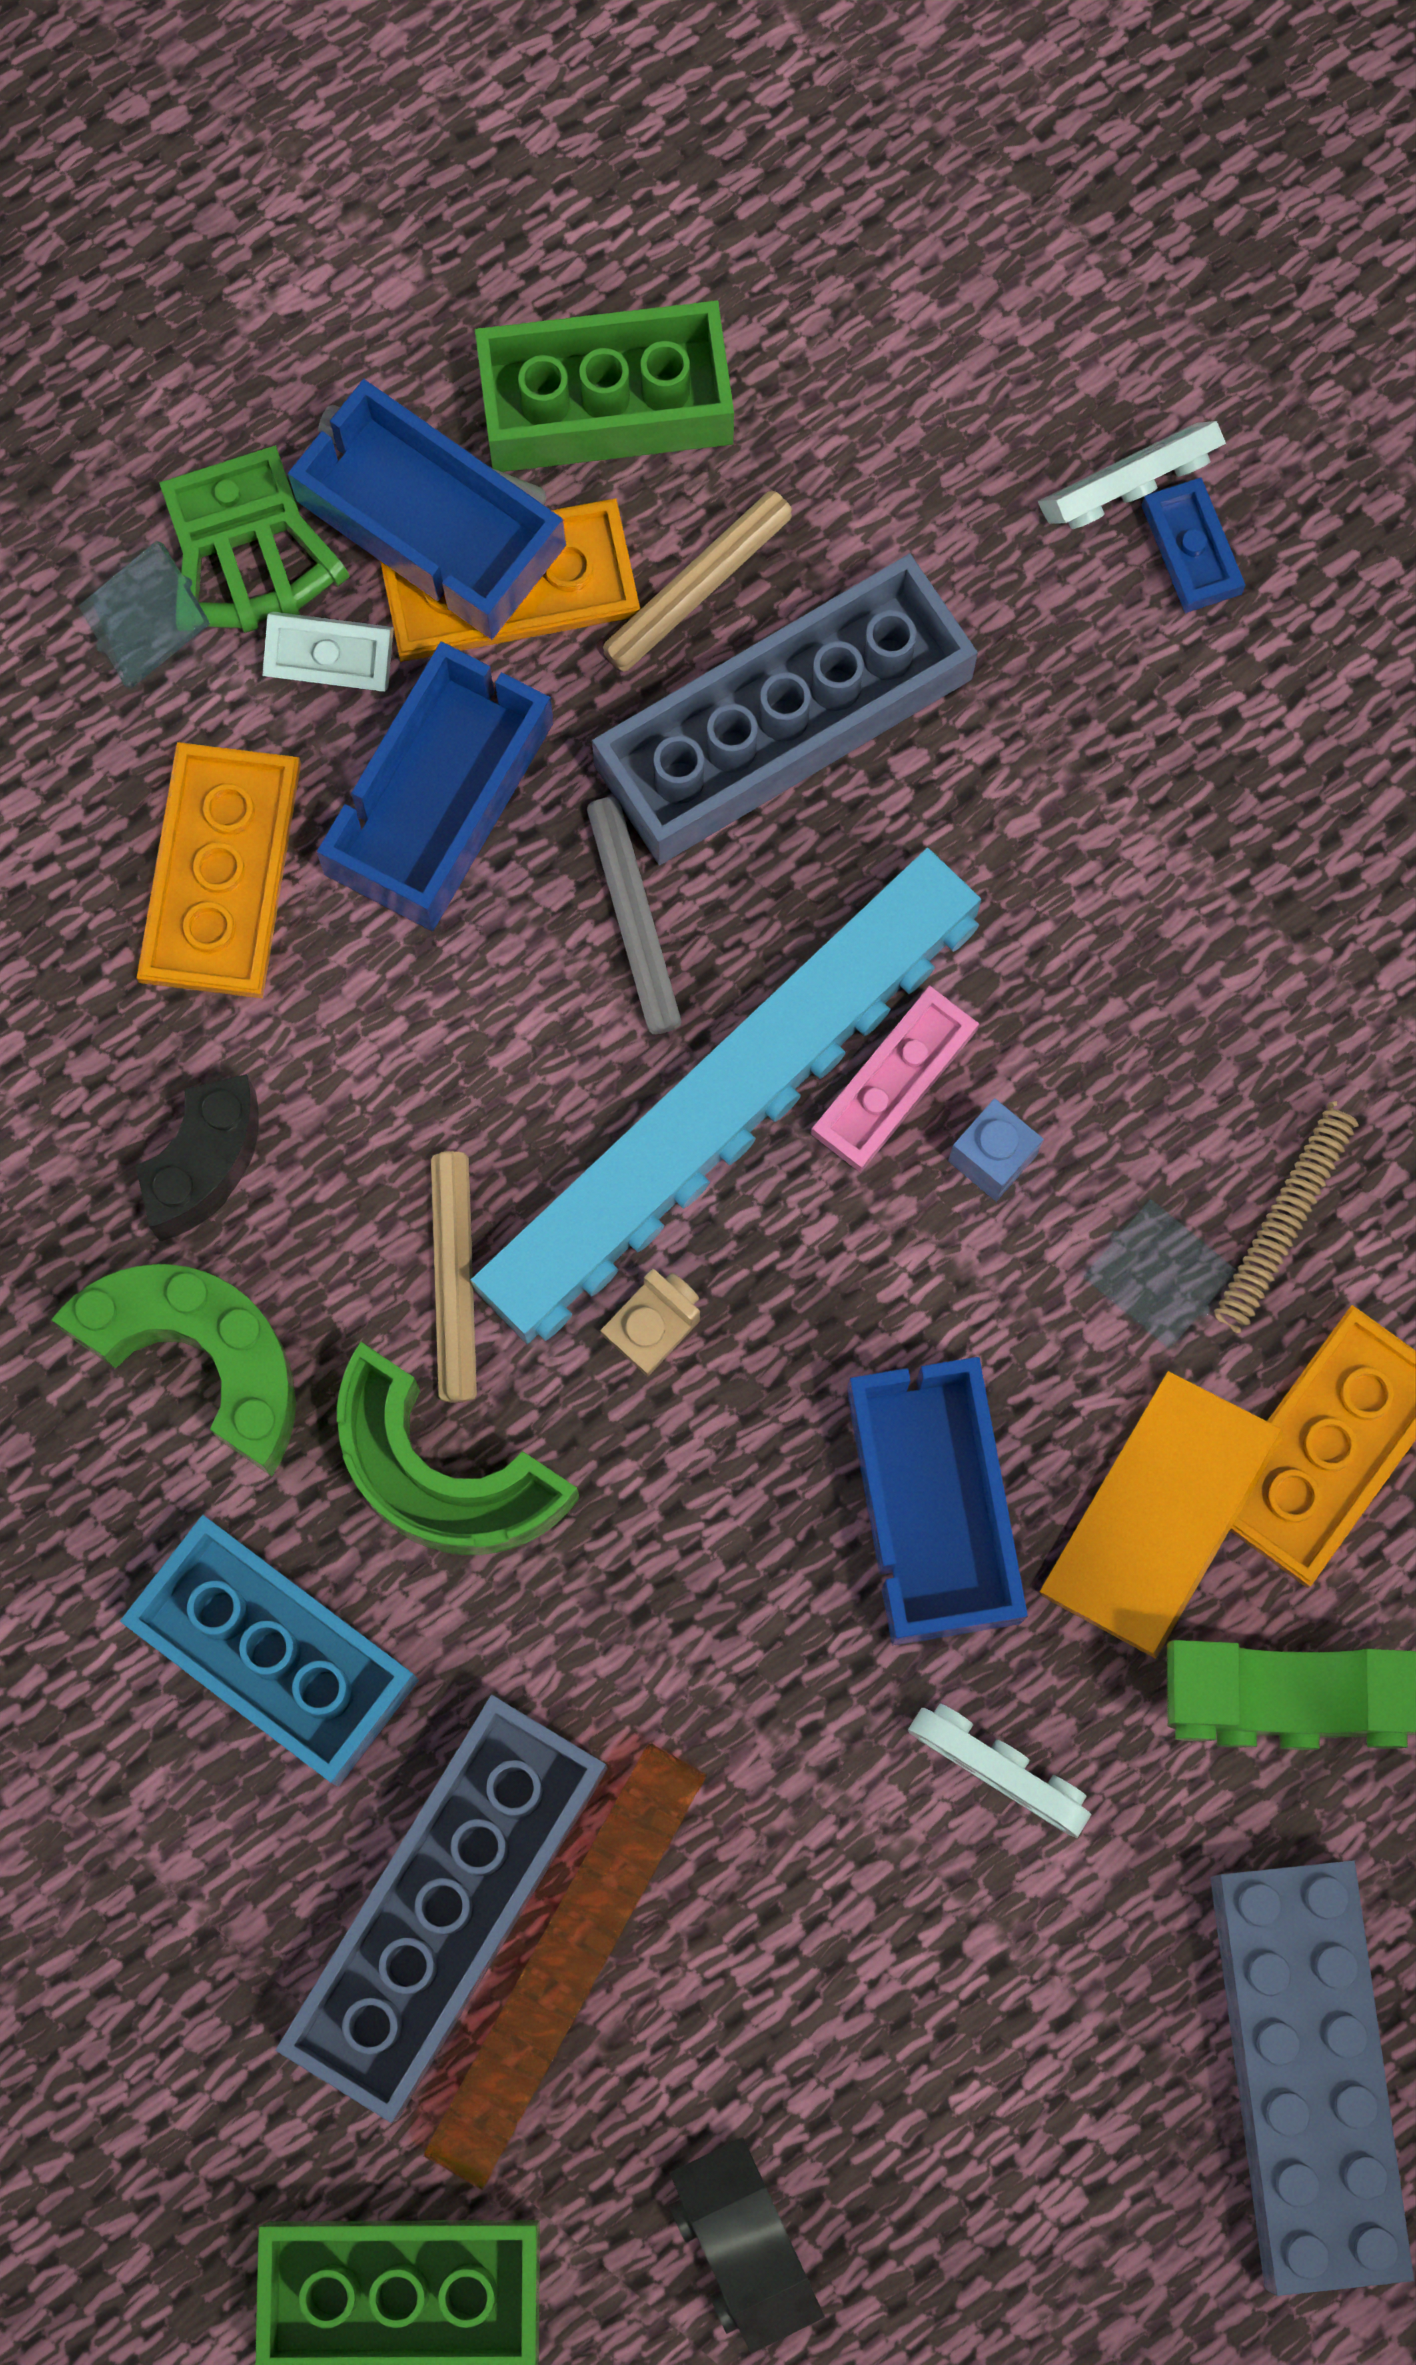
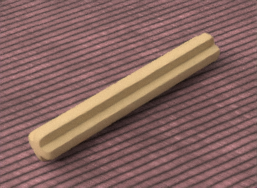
(697, 581)
(453, 1277)

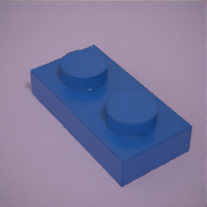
(1193, 545)

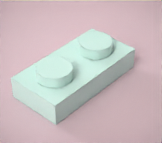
(328, 651)

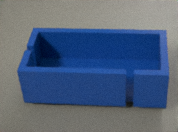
(428, 509)
(436, 786)
(936, 1501)

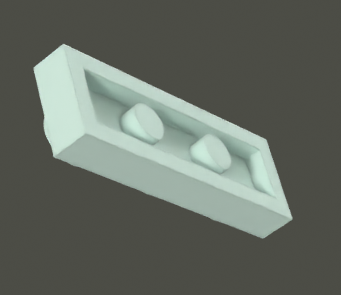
(1133, 475)

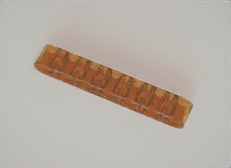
(564, 1966)

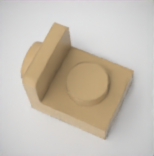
(653, 1321)

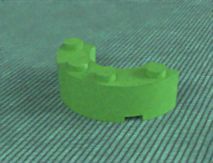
(209, 1314)
(421, 1502)
(1289, 1695)

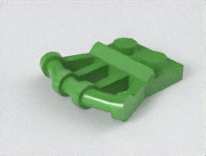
(242, 504)

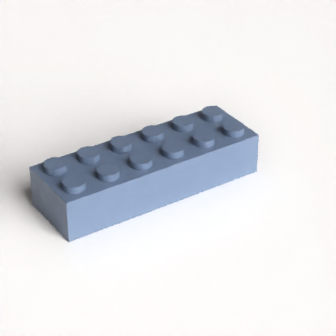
(784, 708)
(442, 1909)
(1311, 2079)

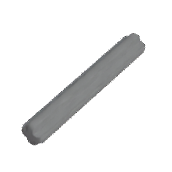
(634, 915)

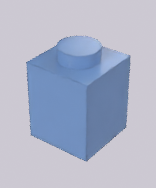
(995, 1149)

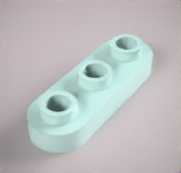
(1001, 1768)

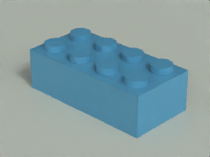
(270, 1650)

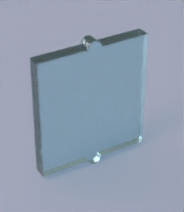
(144, 614)
(1159, 1274)

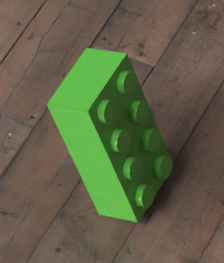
(605, 386)
(398, 2292)

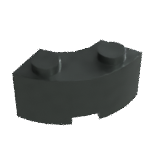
(204, 1159)
(745, 2245)

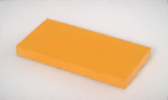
(581, 588)
(219, 870)
(1341, 1441)
(1161, 1514)

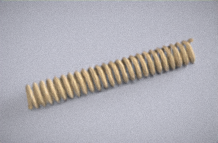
(1303, 1206)

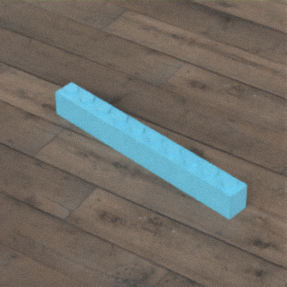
(726, 1097)

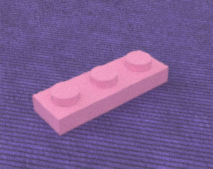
(894, 1079)

